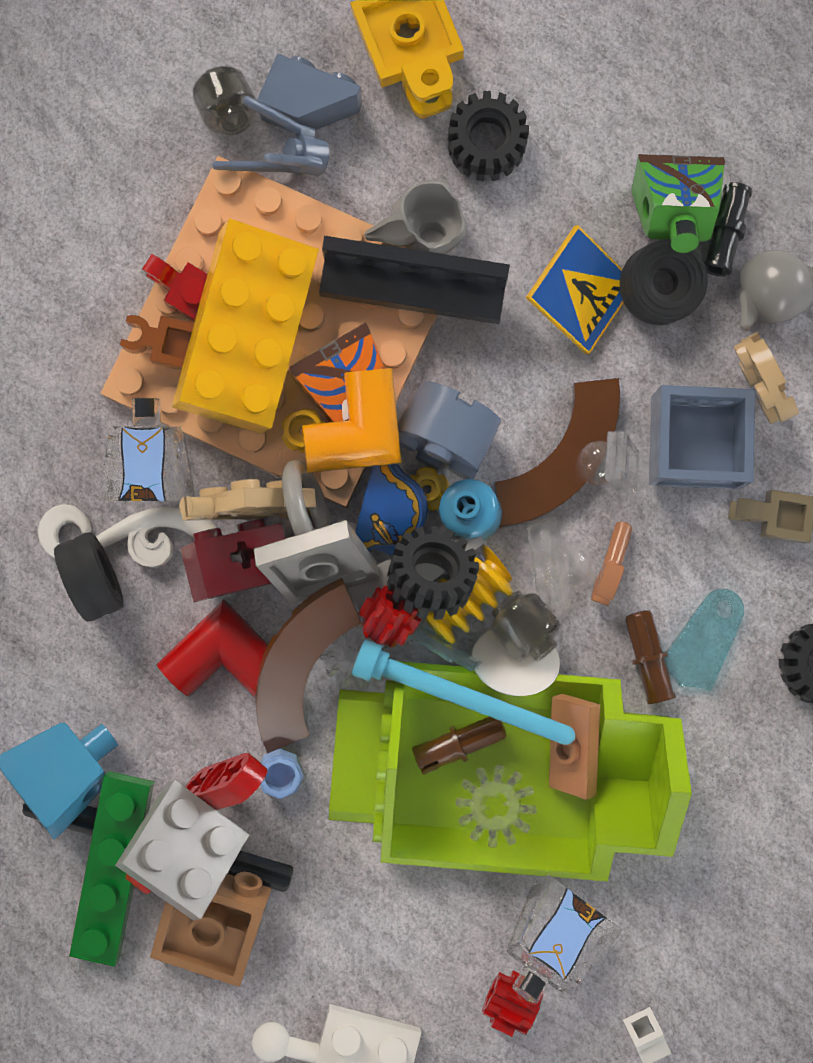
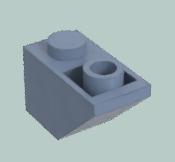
(308, 93)

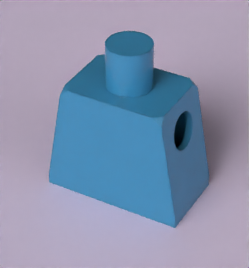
(58, 773)

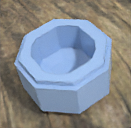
(283, 773)

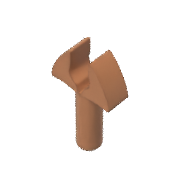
(612, 569)

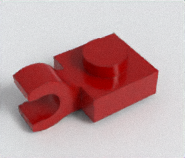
(183, 287)

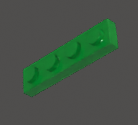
(105, 891)

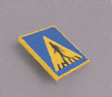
(579, 290)

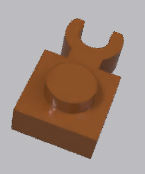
(167, 342)

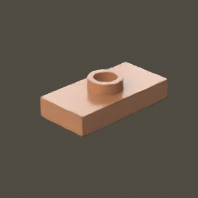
(575, 765)

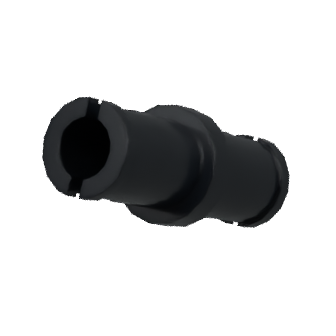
(728, 229)

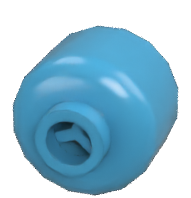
(468, 496)

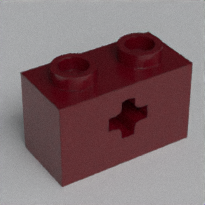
(210, 564)

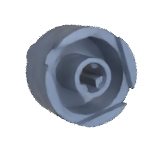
(447, 429)

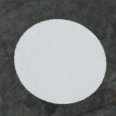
(510, 675)

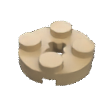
(764, 373)

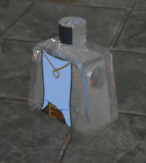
(146, 459)
(557, 939)

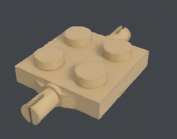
(242, 502)

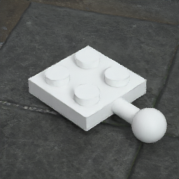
(345, 1038)

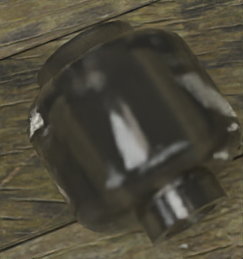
(220, 100)
(525, 626)

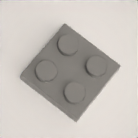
(182, 850)

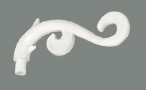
(134, 527)

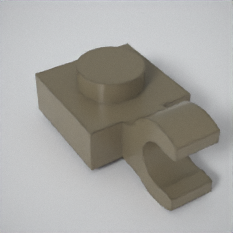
(782, 515)

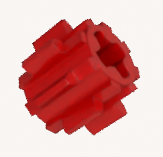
(385, 620)
(508, 1009)

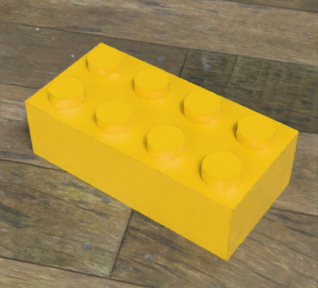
(245, 327)

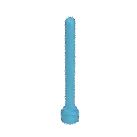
(376, 663)

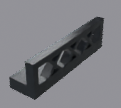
(413, 280)

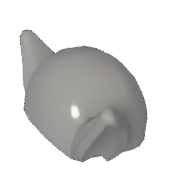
(423, 219)
(774, 288)

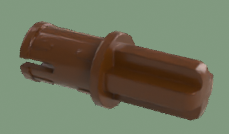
(649, 657)
(458, 744)

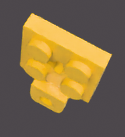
(416, 61)

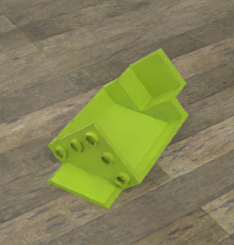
(416, 816)

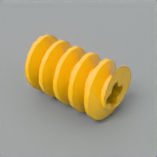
(491, 579)

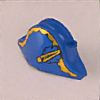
(390, 508)

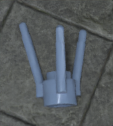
(299, 155)

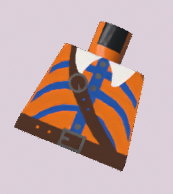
(323, 371)

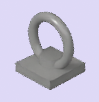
(312, 556)

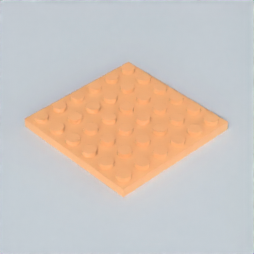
(296, 216)

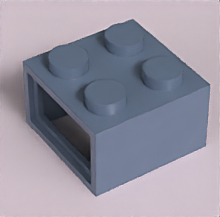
(702, 437)

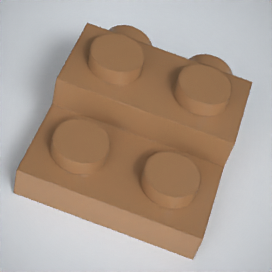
(222, 938)

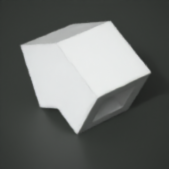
(646, 1036)

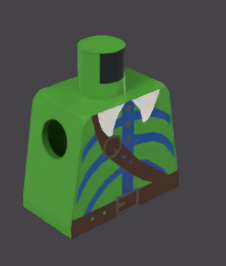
(678, 197)

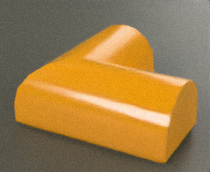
(368, 435)

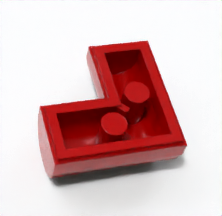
(215, 641)

